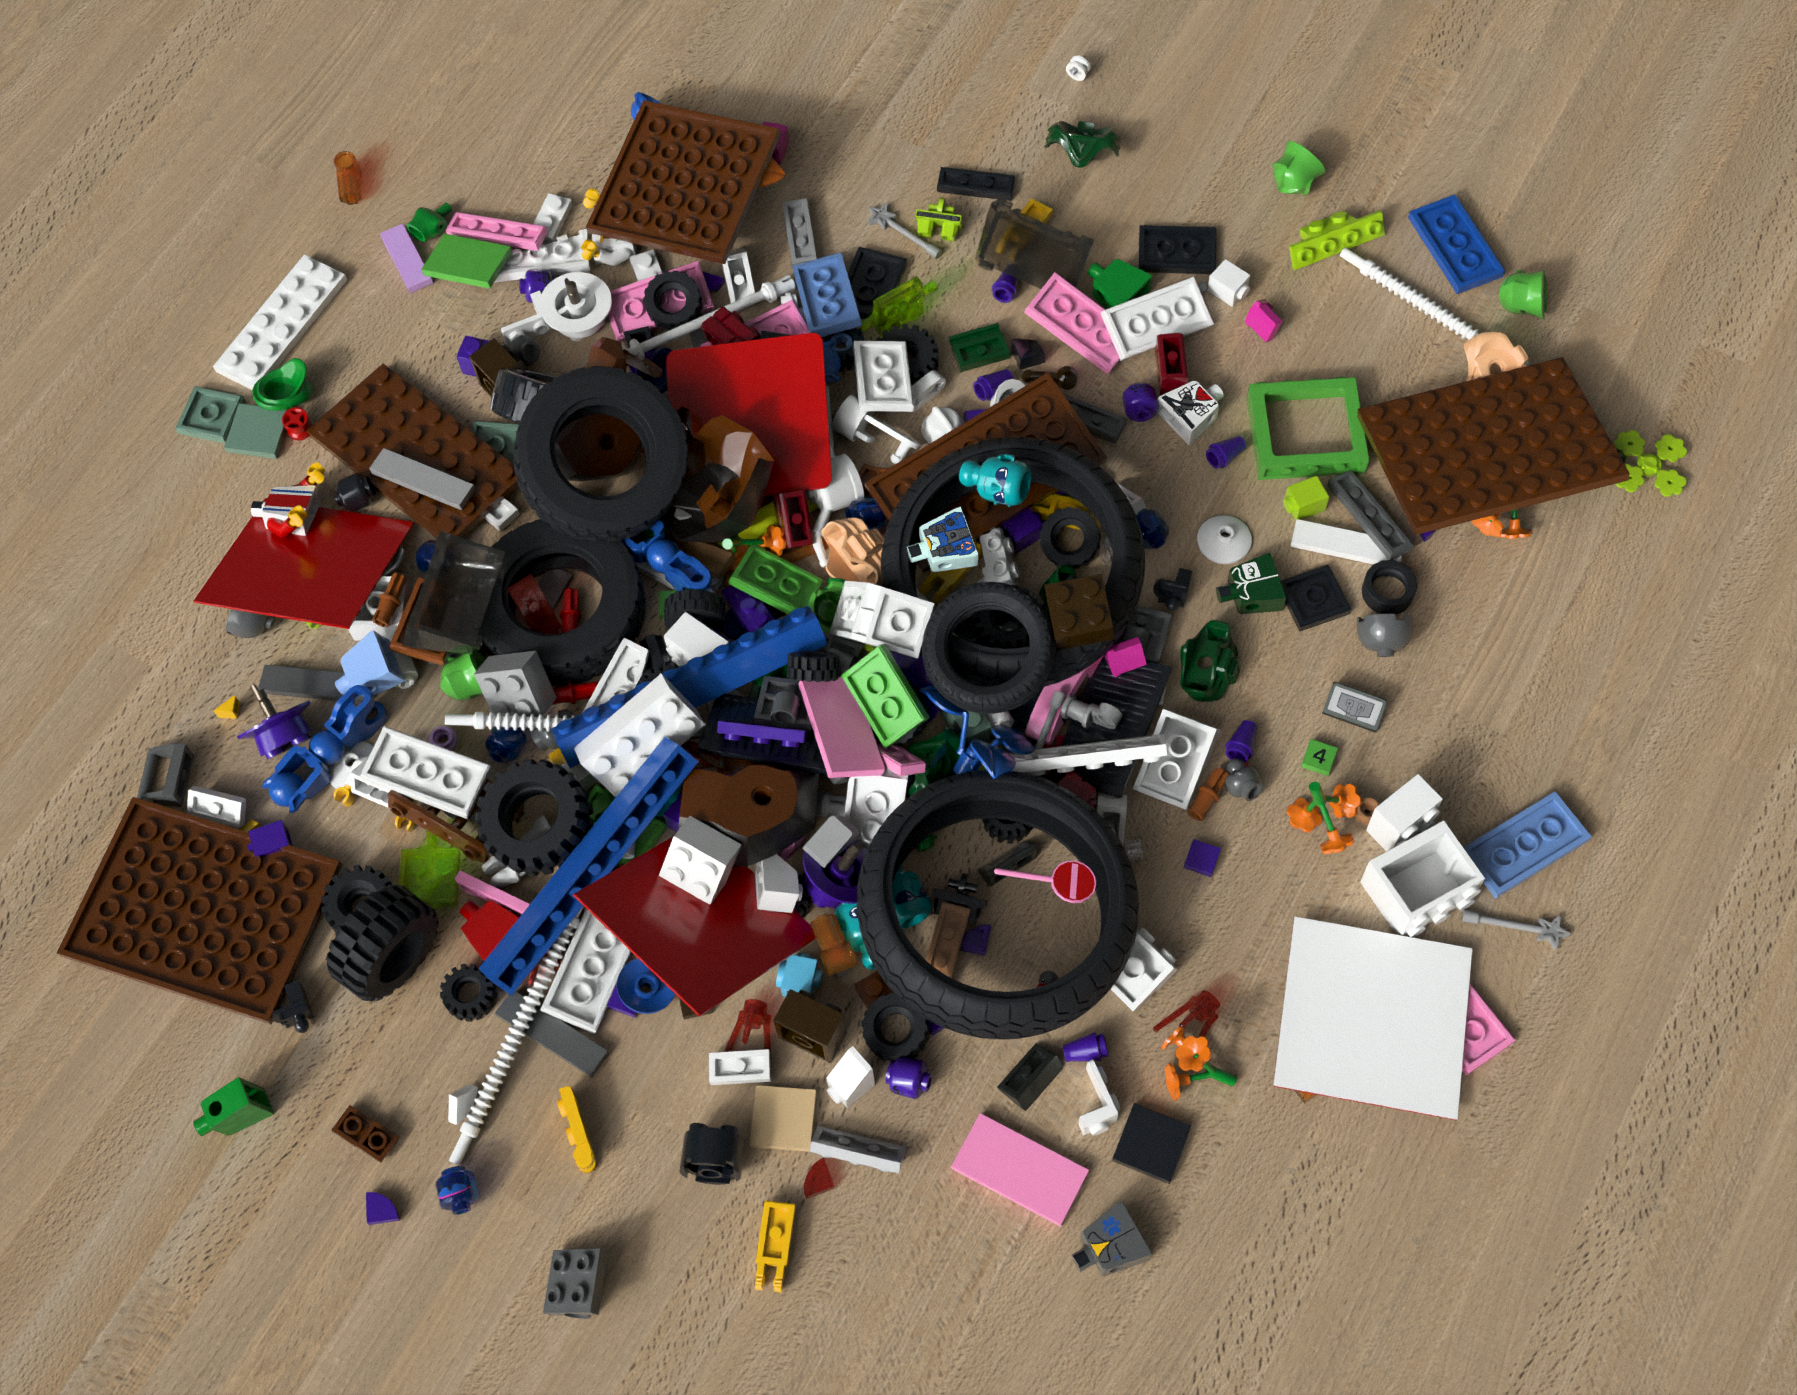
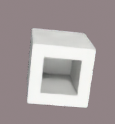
(1229, 283)

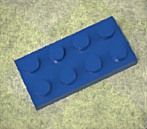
(1456, 244)

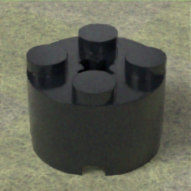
(712, 1154)

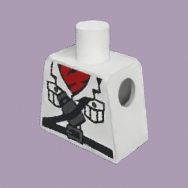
(1190, 409)

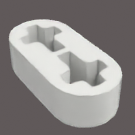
(927, 388)

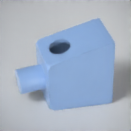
(370, 665)

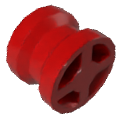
(299, 417)

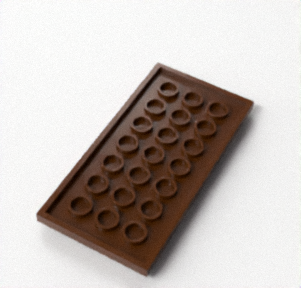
(1031, 412)
(398, 417)

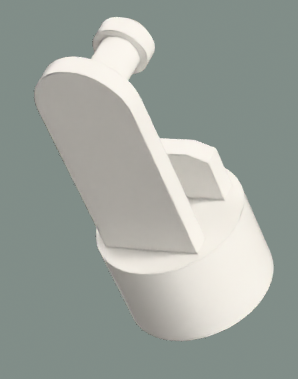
(852, 422)

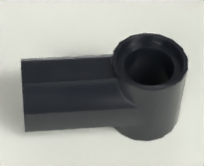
(657, 652)

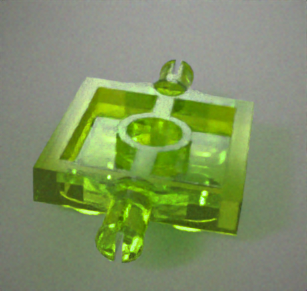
(899, 306)
(431, 872)

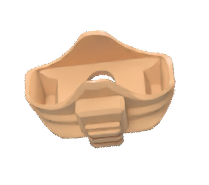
(1492, 354)
(851, 544)

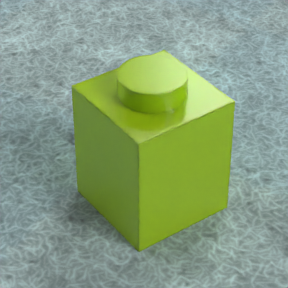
(1306, 498)

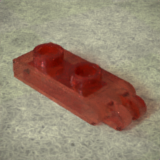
(534, 606)

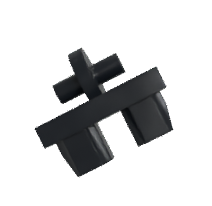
(975, 904)

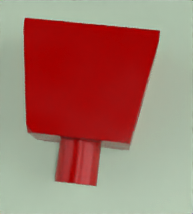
(486, 925)

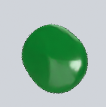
(283, 387)

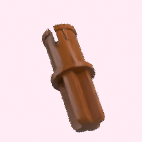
(389, 600)
(1208, 794)

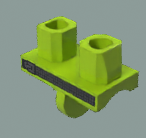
(939, 216)

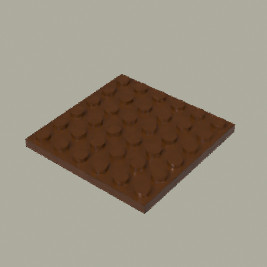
(683, 181)

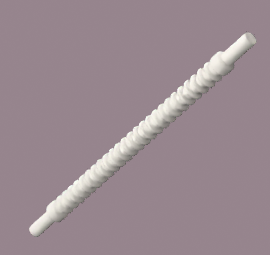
(1368, 268)
(480, 720)
(470, 1128)

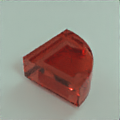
(818, 1180)

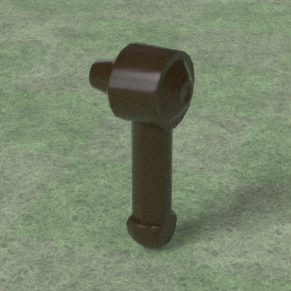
(1065, 377)

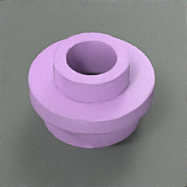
(444, 732)

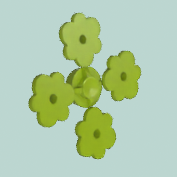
(1650, 464)

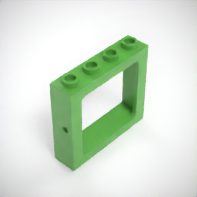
(1305, 465)

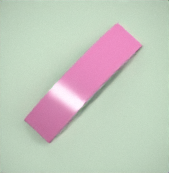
(1043, 705)

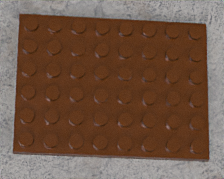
(1491, 445)
(198, 911)

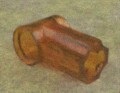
(348, 177)
(835, 952)

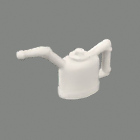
(838, 495)

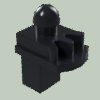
(1173, 592)
(298, 1011)

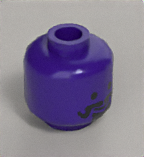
(534, 281)
(1140, 402)
(908, 1077)

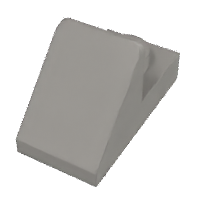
(831, 839)

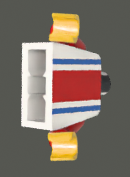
(291, 507)

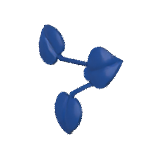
(979, 752)

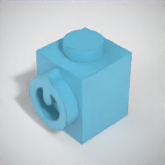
(799, 973)

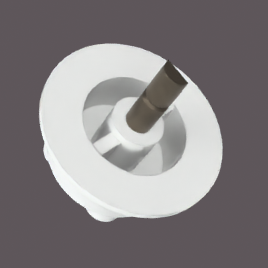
(576, 304)

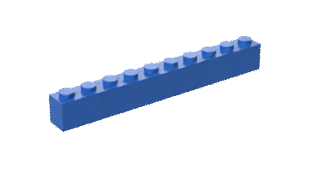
(711, 674)
(588, 862)

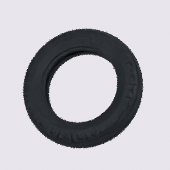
(972, 600)

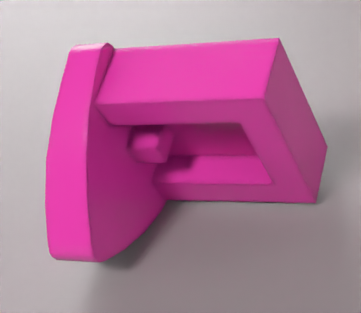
(1263, 320)
(1125, 656)

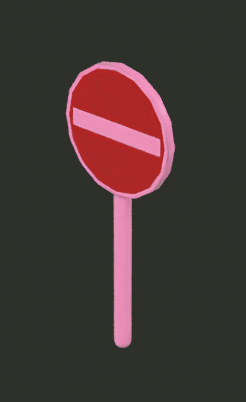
(1070, 880)

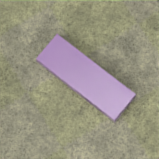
(405, 258)

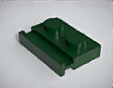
(979, 347)

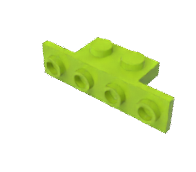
(1332, 235)

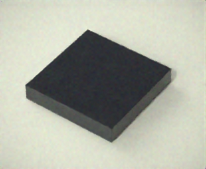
(1314, 598)
(1151, 1143)

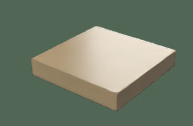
(783, 1118)

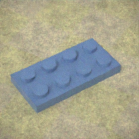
(826, 295)
(1526, 844)

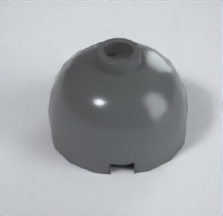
(247, 624)
(1385, 633)

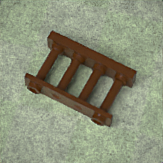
(471, 847)

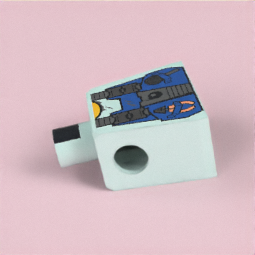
(945, 543)

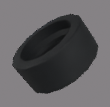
(1396, 570)

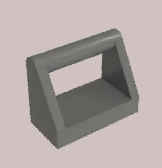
(177, 775)

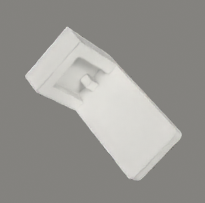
(530, 326)
(1098, 1120)

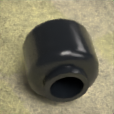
(354, 492)

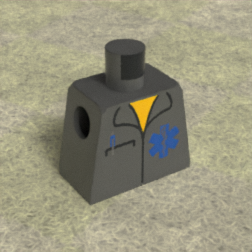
(1112, 1243)

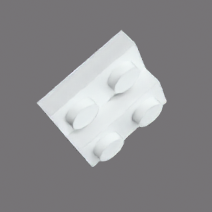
(1144, 972)

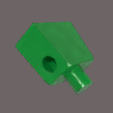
(1118, 283)
(233, 1108)

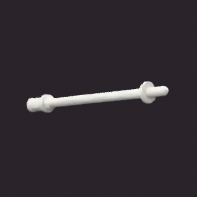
(768, 292)

